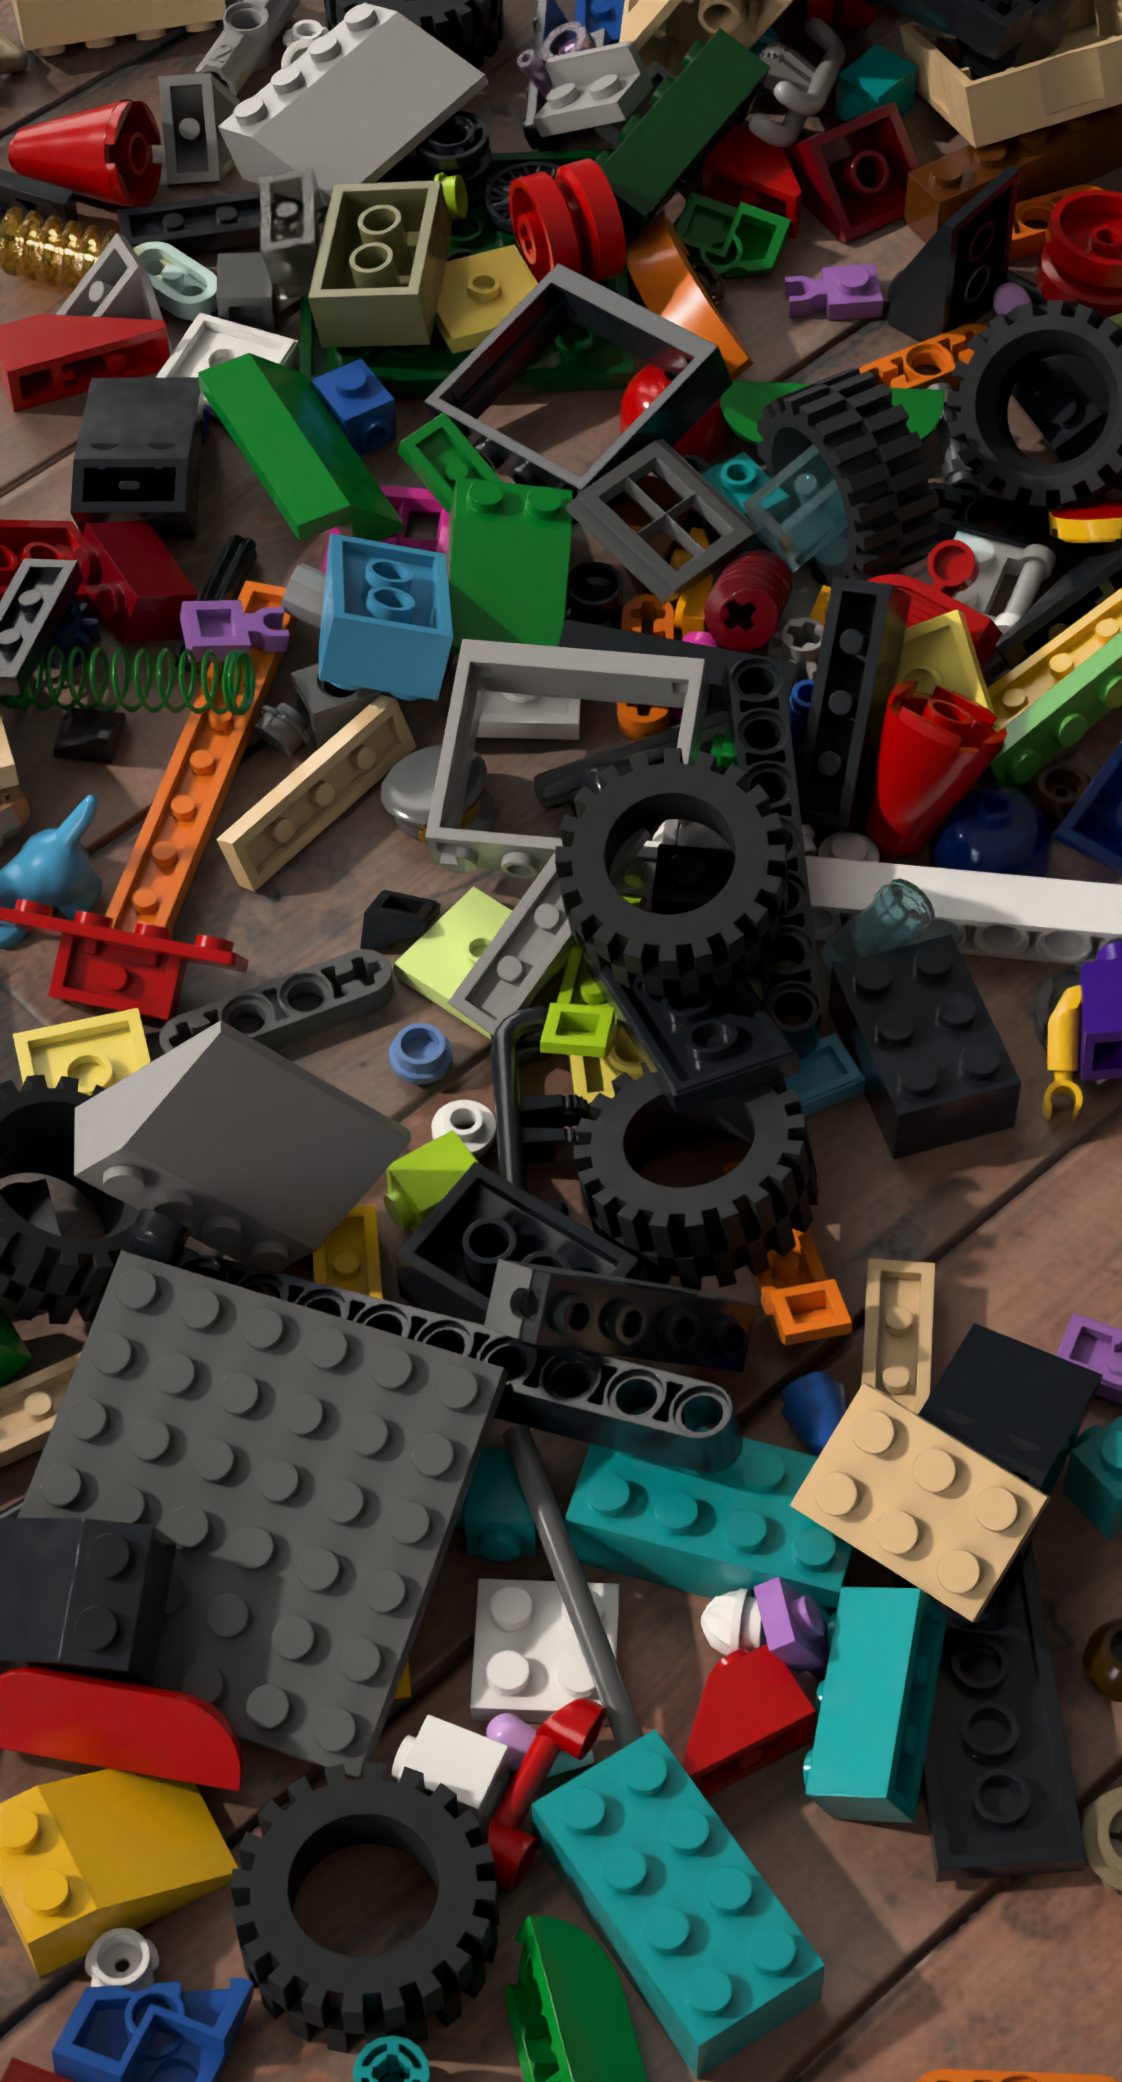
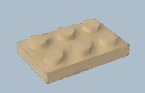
(920, 1502)

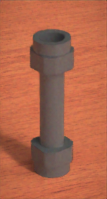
(953, 470)

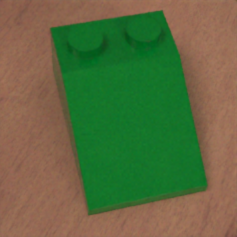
(508, 562)

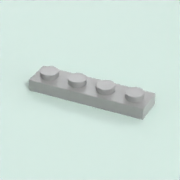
(527, 947)

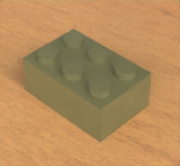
(381, 264)

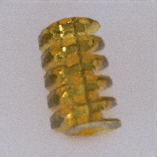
(47, 250)

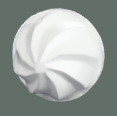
(733, 1622)

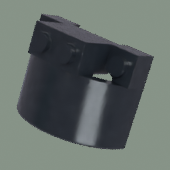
(993, 31)

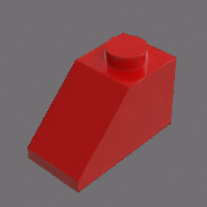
(752, 173)
(746, 1719)

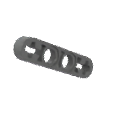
(273, 999)

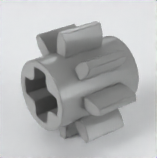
(799, 644)

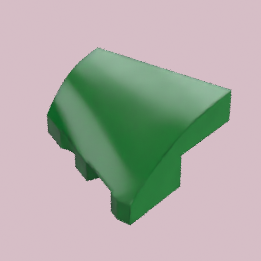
(732, 238)

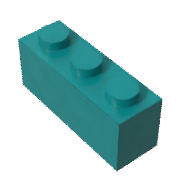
(875, 1704)

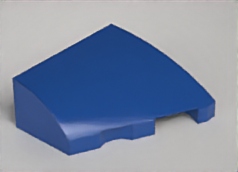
(152, 2033)

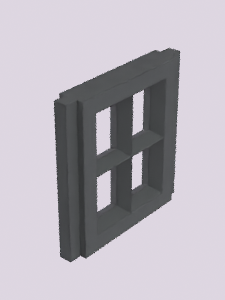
(631, 548)

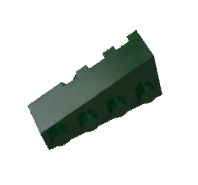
(681, 127)

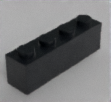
(849, 702)

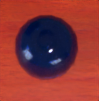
(994, 832)

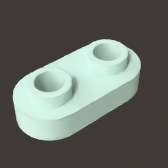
(178, 280)

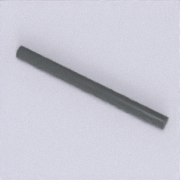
(573, 1586)

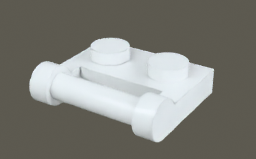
(997, 558)

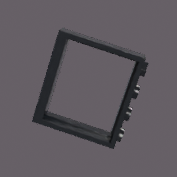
(531, 327)

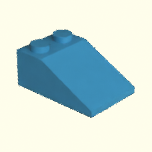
(385, 618)

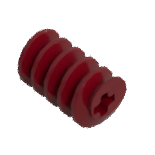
(748, 599)

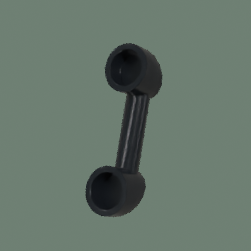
(159, 1238)

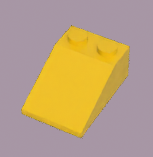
(104, 1858)

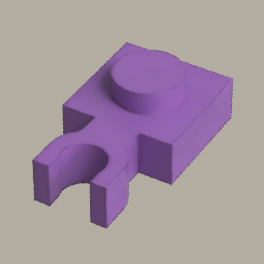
(842, 291)
(226, 627)
(793, 1627)

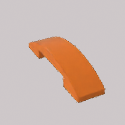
(675, 292)
(798, 1294)

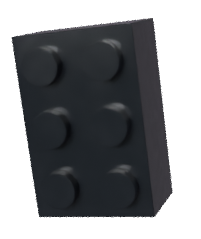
(924, 1046)

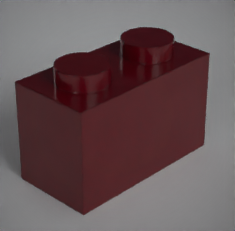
(133, 580)

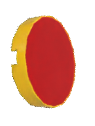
(1088, 522)

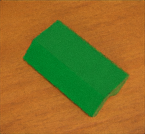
(297, 450)

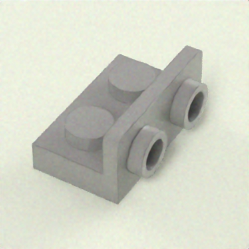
(593, 88)

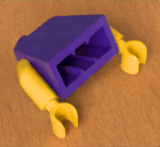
(1087, 1029)

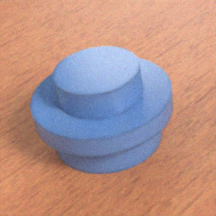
(420, 1054)

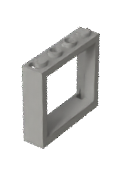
(551, 673)

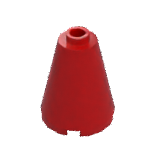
(94, 152)
(926, 764)

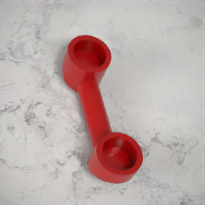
(569, 1730)

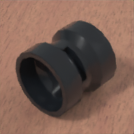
(595, 595)

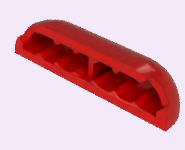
(118, 1726)

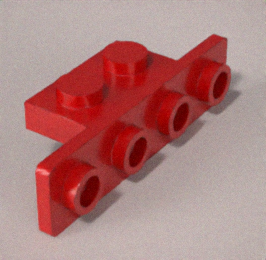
(120, 967)

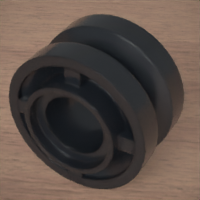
(457, 149)

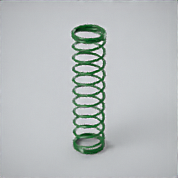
(229, 691)

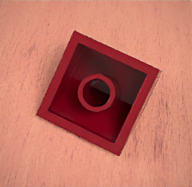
(855, 172)

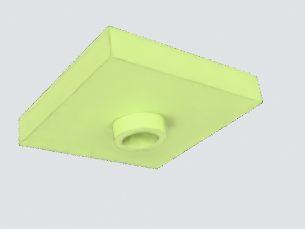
(452, 947)

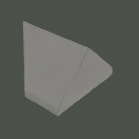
(190, 120)
(115, 287)

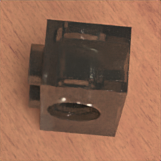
(291, 230)

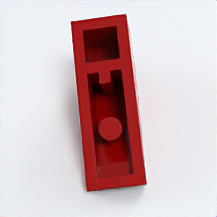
(59, 354)

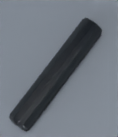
(225, 581)

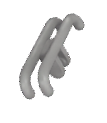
(798, 83)

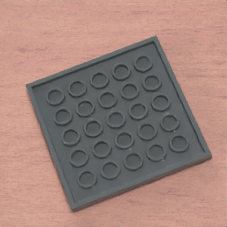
(296, 1474)

